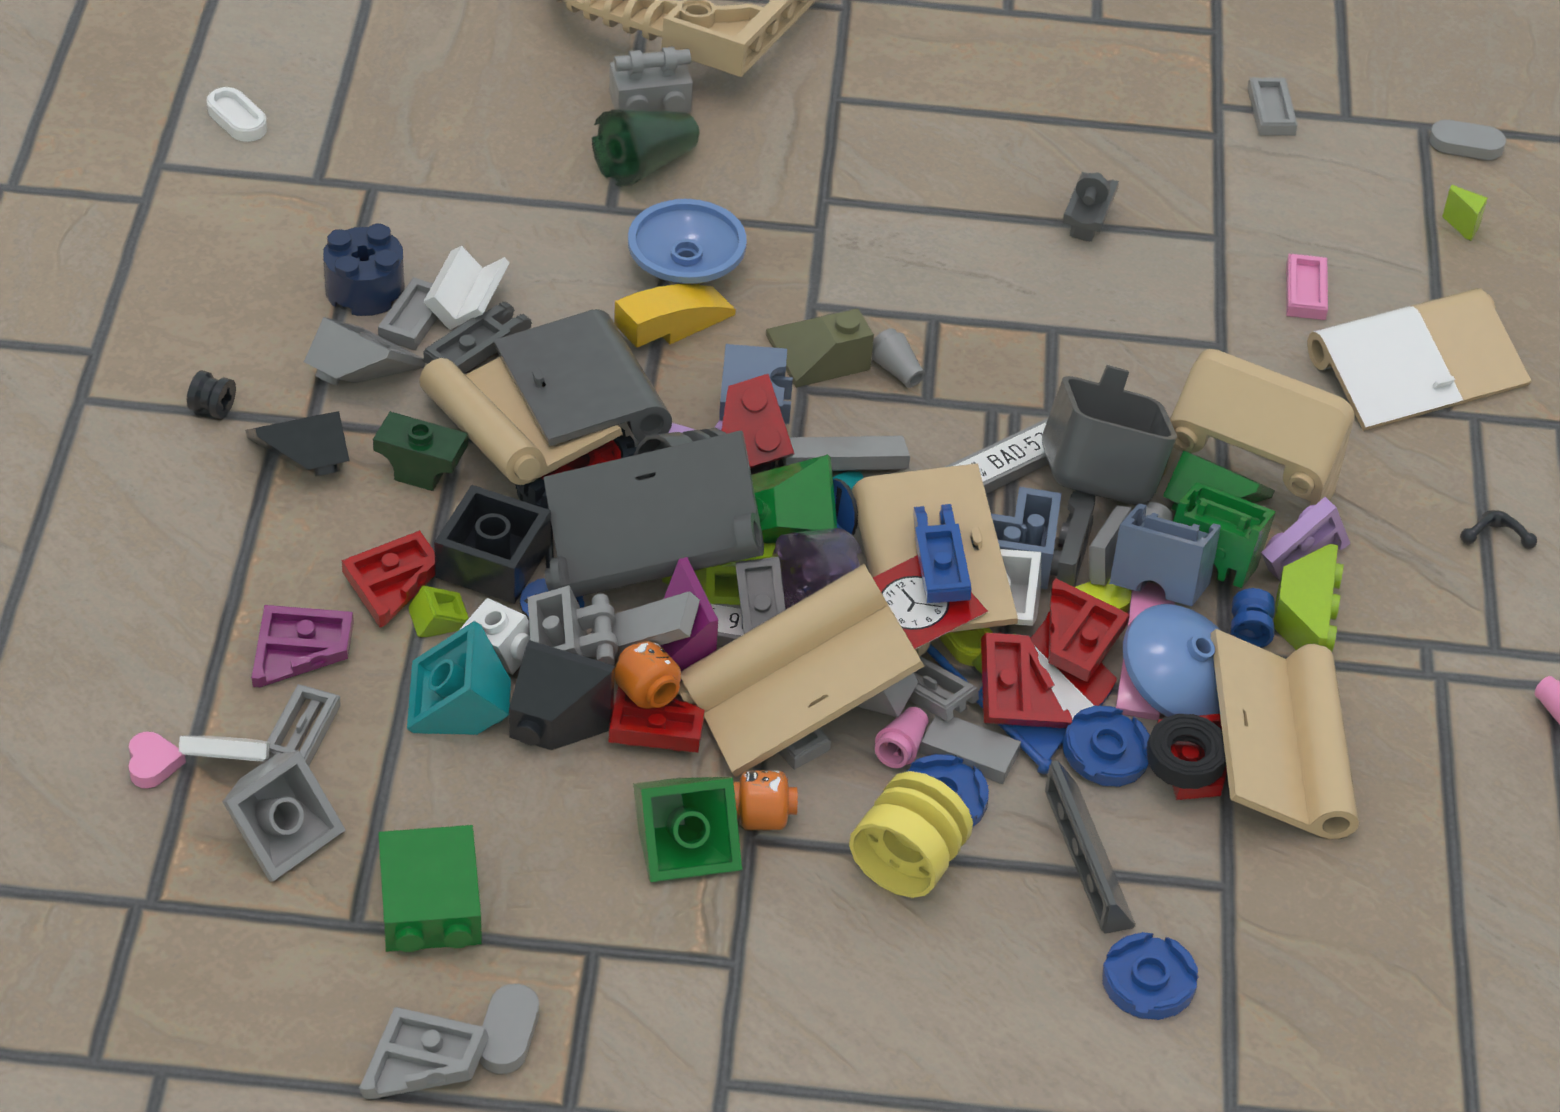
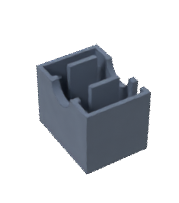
(748, 362)
(1166, 553)

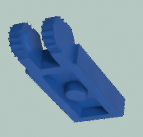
(941, 557)

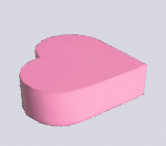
(152, 759)

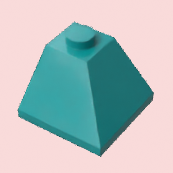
(458, 686)

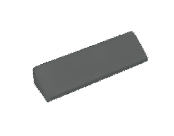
(1087, 851)

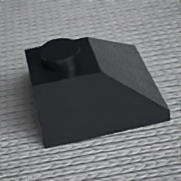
(306, 442)
(560, 698)

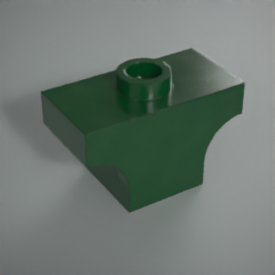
(419, 449)

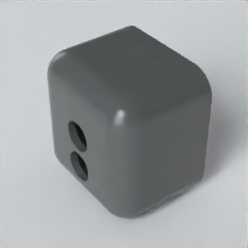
(1108, 438)

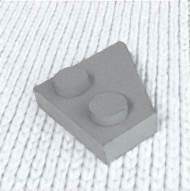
(422, 1054)

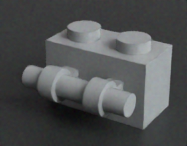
(652, 81)
(562, 624)

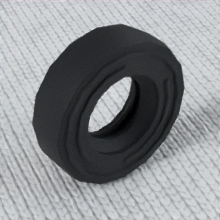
(1180, 772)

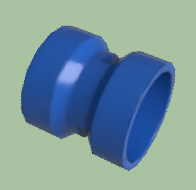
(1253, 616)

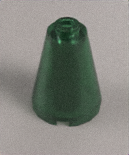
(641, 142)

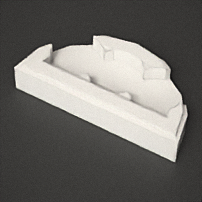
(225, 747)

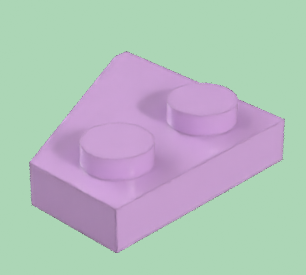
(1315, 528)

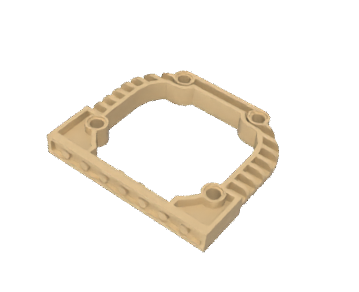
(717, 36)

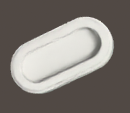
(236, 114)

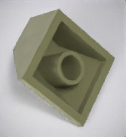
(825, 346)

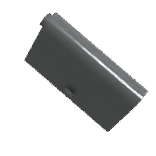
(586, 378)
(631, 531)

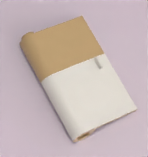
(1420, 358)

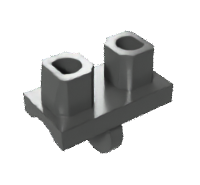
(1089, 205)

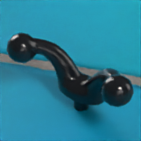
(1497, 519)

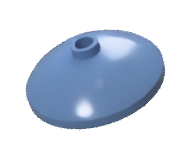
(687, 241)
(1172, 660)

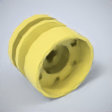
(911, 834)

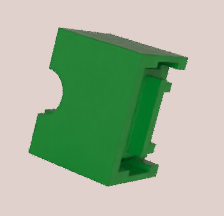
(1242, 530)

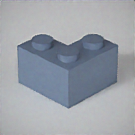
(1032, 526)

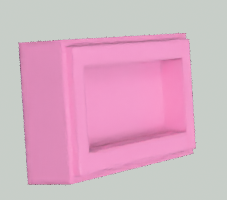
(1306, 287)

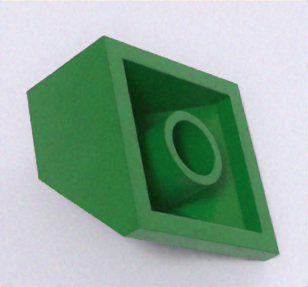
(1197, 469)
(795, 498)
(688, 827)

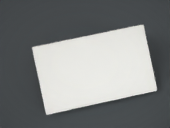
(463, 288)

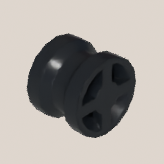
(211, 394)

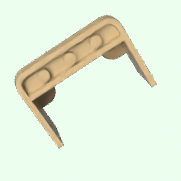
(1267, 417)

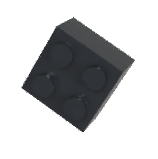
(492, 544)

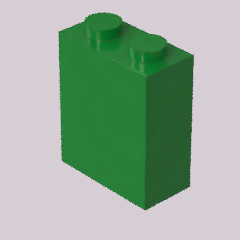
(430, 888)

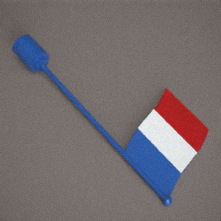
(1070, 691)

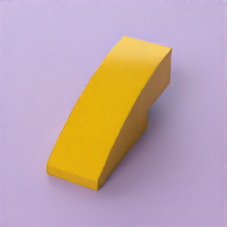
(670, 312)

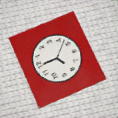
(921, 621)

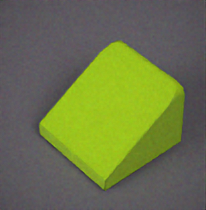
(1464, 211)
(437, 612)

